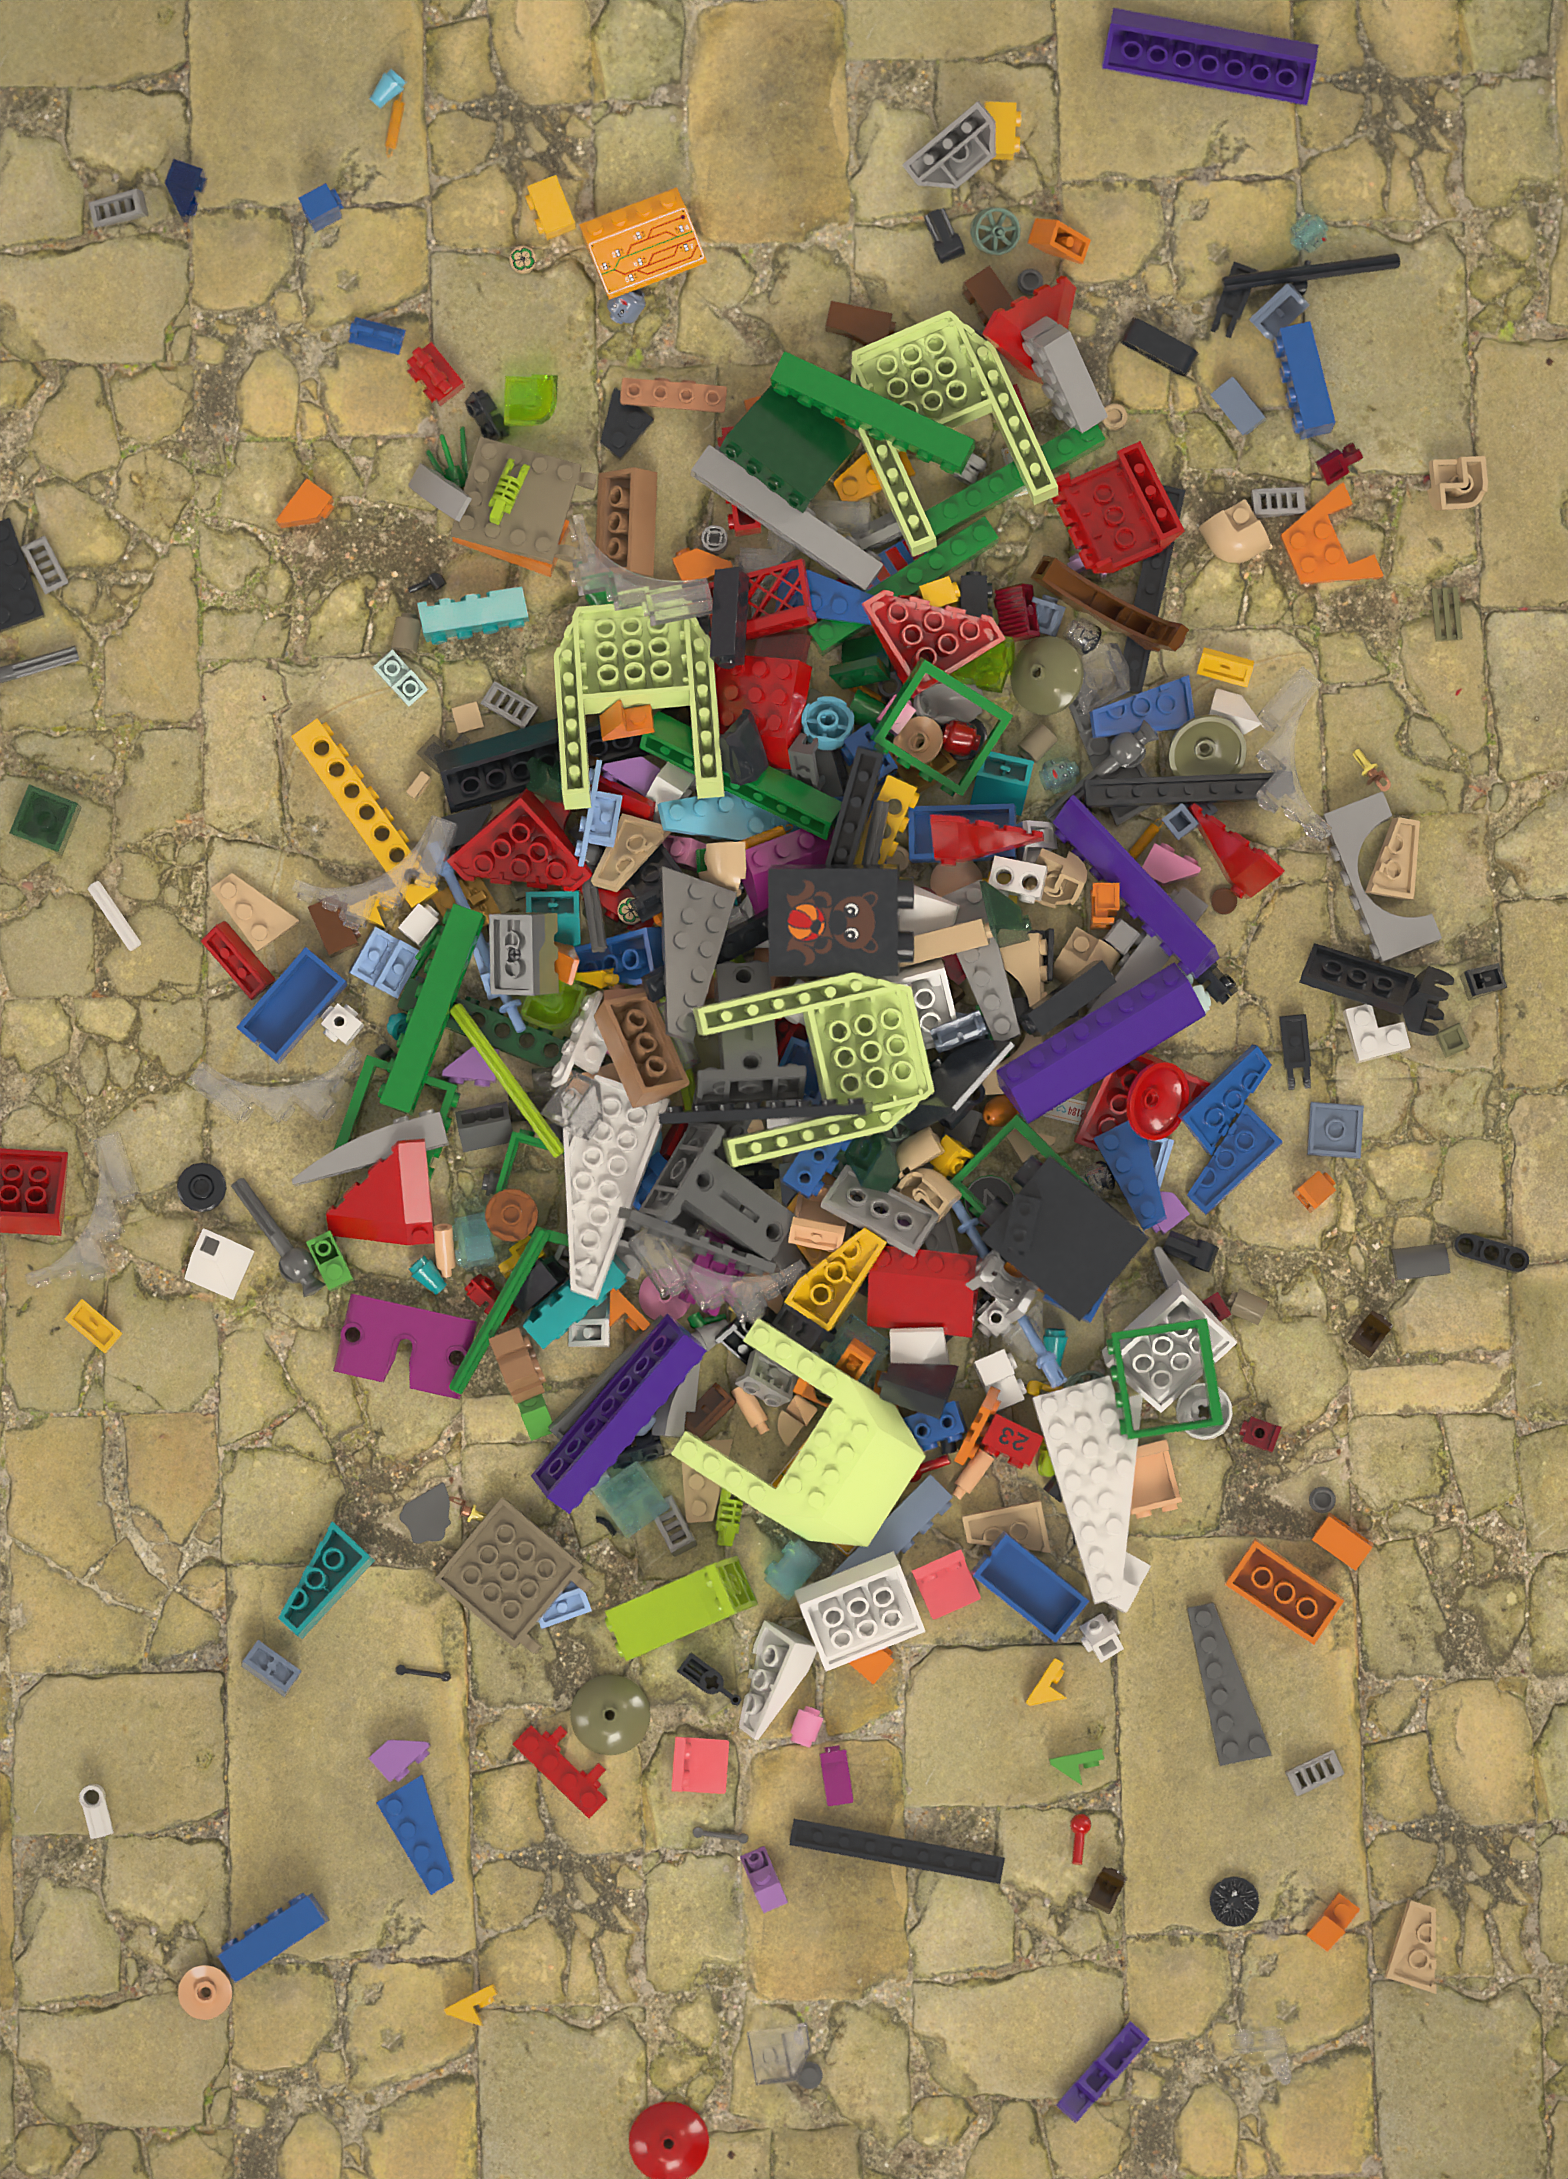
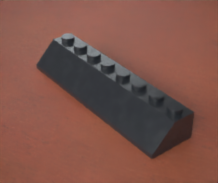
(498, 764)

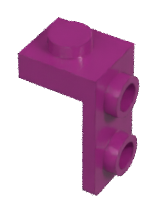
(836, 1776)

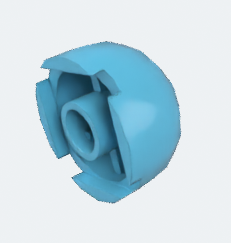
(828, 721)

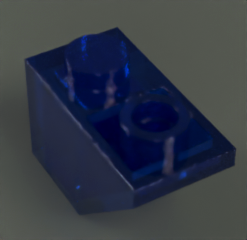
(184, 184)

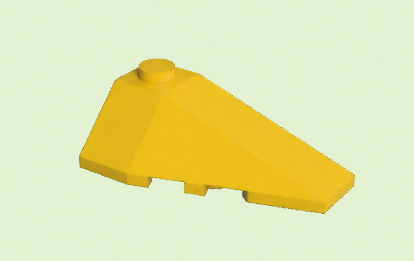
(832, 1284)

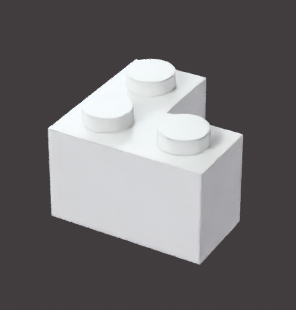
(670, 785)
(1369, 1040)
(998, 1371)
(1133, 1576)

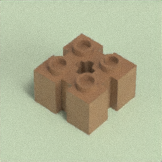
(518, 1364)

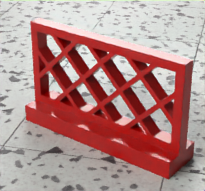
(782, 619)

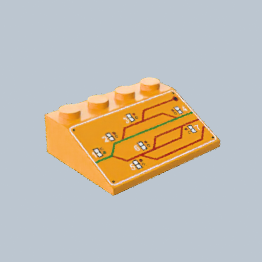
(642, 243)

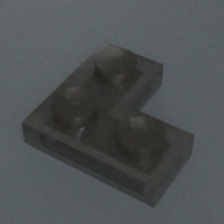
(540, 1096)

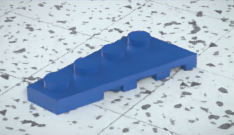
(828, 598)
(1161, 707)
(1218, 1104)
(1239, 1154)
(1134, 1172)
(415, 1826)

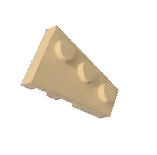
(633, 845)
(1397, 861)
(253, 912)
(1021, 1521)

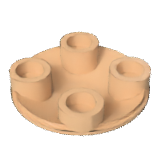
(951, 878)

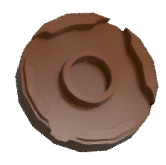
(511, 1215)

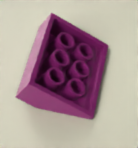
(792, 848)

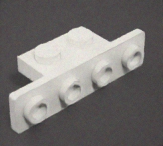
(585, 1045)

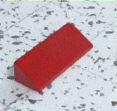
(238, 960)

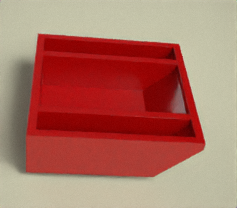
(774, 694)

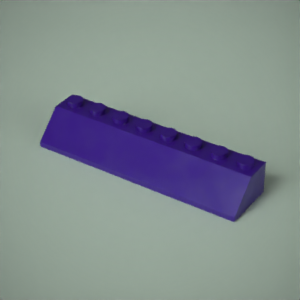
(1210, 56)
(1136, 888)
(1100, 1043)
(618, 1414)

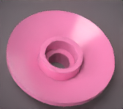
(655, 1306)

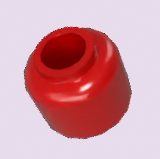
(960, 737)

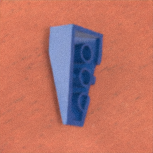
(629, 954)

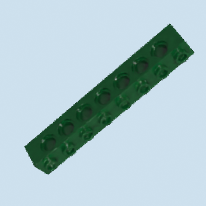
(508, 1044)

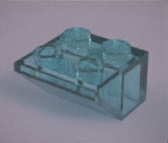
(856, 1328)
(631, 1499)
(792, 1569)

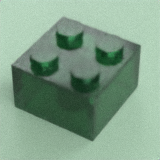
(45, 820)

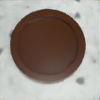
(1223, 901)

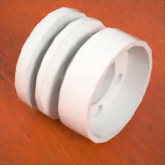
(1188, 1410)

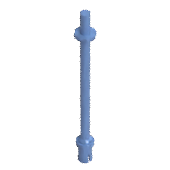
(509, 1005)
(1045, 1359)

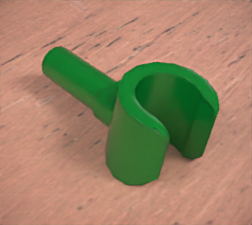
(696, 1319)

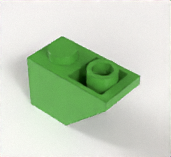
(330, 1261)

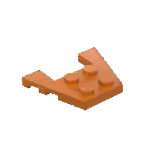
(1316, 549)

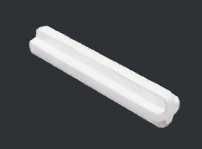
(114, 915)

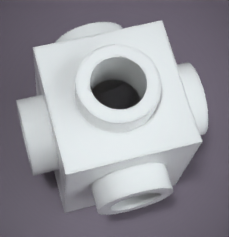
(348, 1030)
(986, 1325)
(1100, 1632)

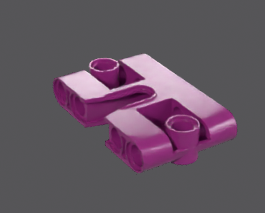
(385, 1325)

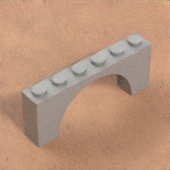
(1389, 933)

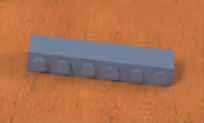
(903, 1523)

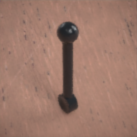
(401, 1670)

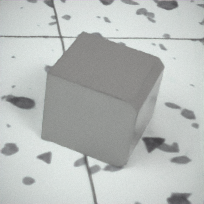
(1121, 937)

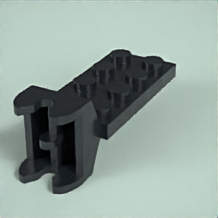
(1380, 986)

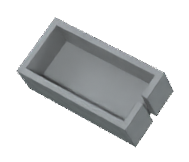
(1063, 374)

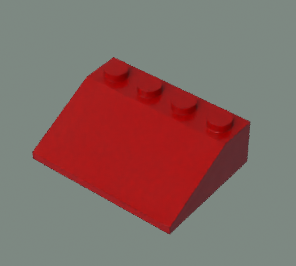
(32, 1191)
(923, 1291)

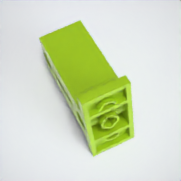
(680, 1608)

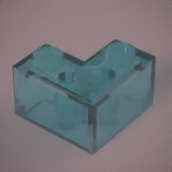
(474, 1243)

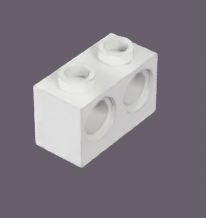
(1019, 871)

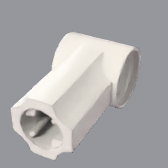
(96, 1814)

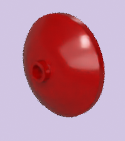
(1156, 1100)
(673, 2122)

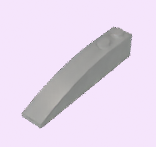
(375, 1145)

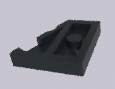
(623, 426)

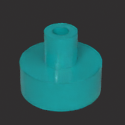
(397, 1025)

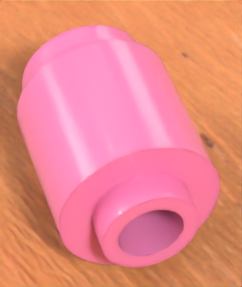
(806, 1726)

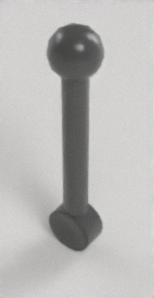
(699, 1832)

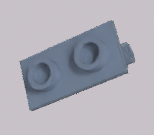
(958, 1031)

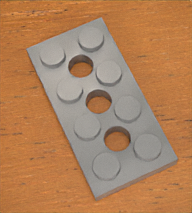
(883, 1225)

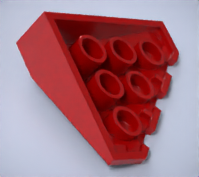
(1005, 326)
(936, 634)
(963, 841)
(521, 846)
(1243, 867)
(1108, 1099)
(390, 1202)

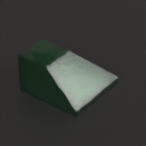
(1005, 917)
(873, 1162)

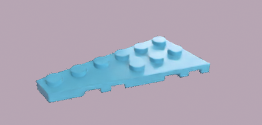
(718, 817)

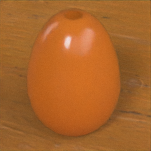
(999, 1111)

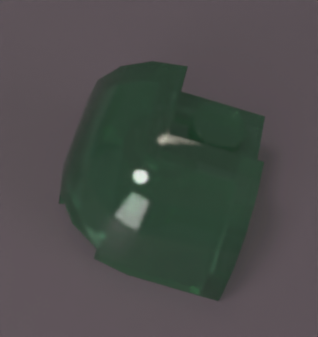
(545, 780)

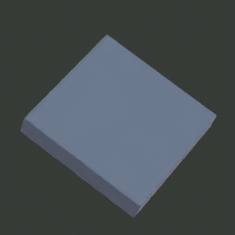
(1335, 1130)

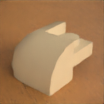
(1457, 482)
(1235, 534)
(725, 865)
(1063, 880)
(1081, 951)
(918, 1151)
(930, 1190)

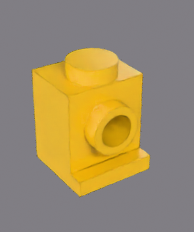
(953, 1158)

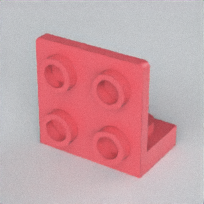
(946, 1584)
(700, 1765)

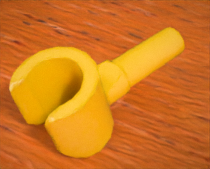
(1035, 1387)

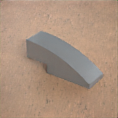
(440, 492)
(672, 1414)

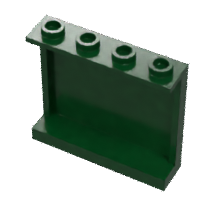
(789, 447)

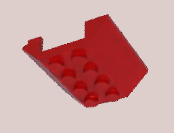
(1117, 512)

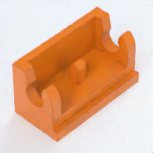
(1342, 1541)

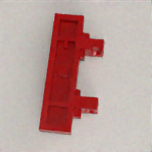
(575, 1785)

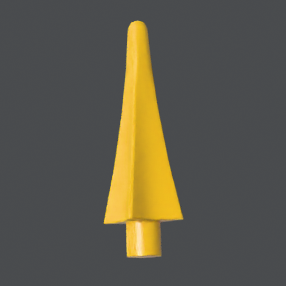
(598, 978)

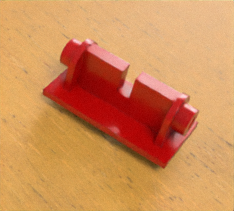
(482, 1290)

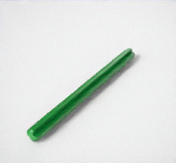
(499, 1310)

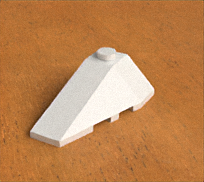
(778, 1669)

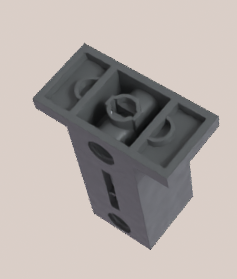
(750, 1051)
(717, 1196)

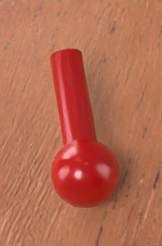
(930, 1465)
(1080, 1825)

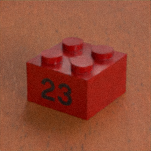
(1011, 1441)

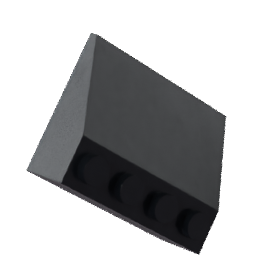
(955, 1079)

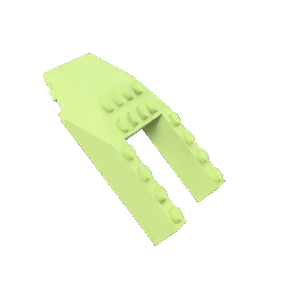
(952, 379)
(626, 659)
(861, 1046)
(846, 1469)

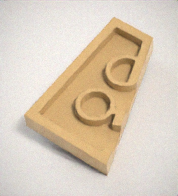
(699, 1491)
(1414, 1948)

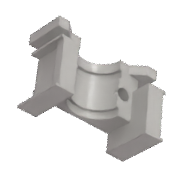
(1009, 1290)

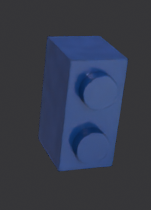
(321, 207)

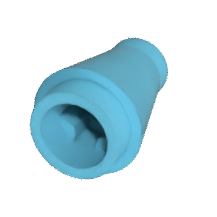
(387, 88)

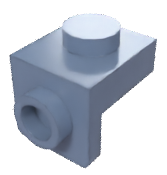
(1049, 614)

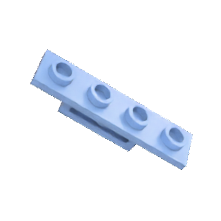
(601, 819)

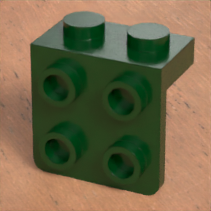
(862, 663)

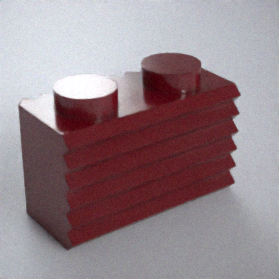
(1017, 612)

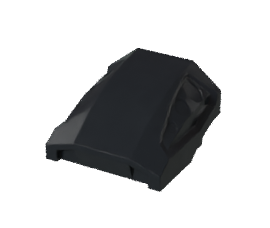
(743, 750)
(735, 1332)

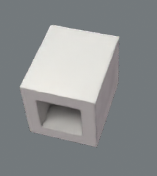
(420, 924)

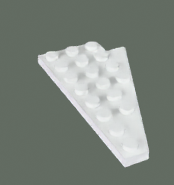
(602, 1179)
(1093, 1474)

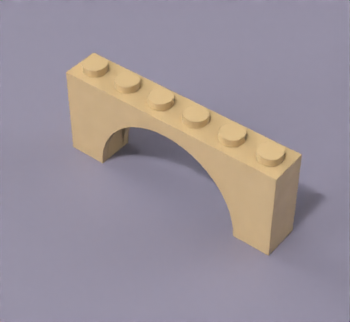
(1026, 964)

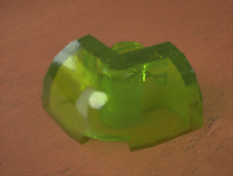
(529, 399)
(989, 669)
(554, 1009)

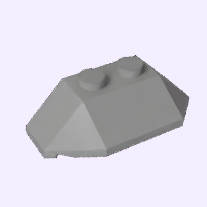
(956, 151)

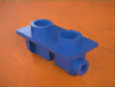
(376, 335)

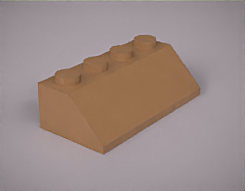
(627, 518)
(640, 1049)

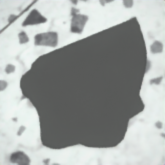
(428, 1515)

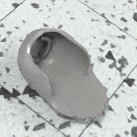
(945, 704)

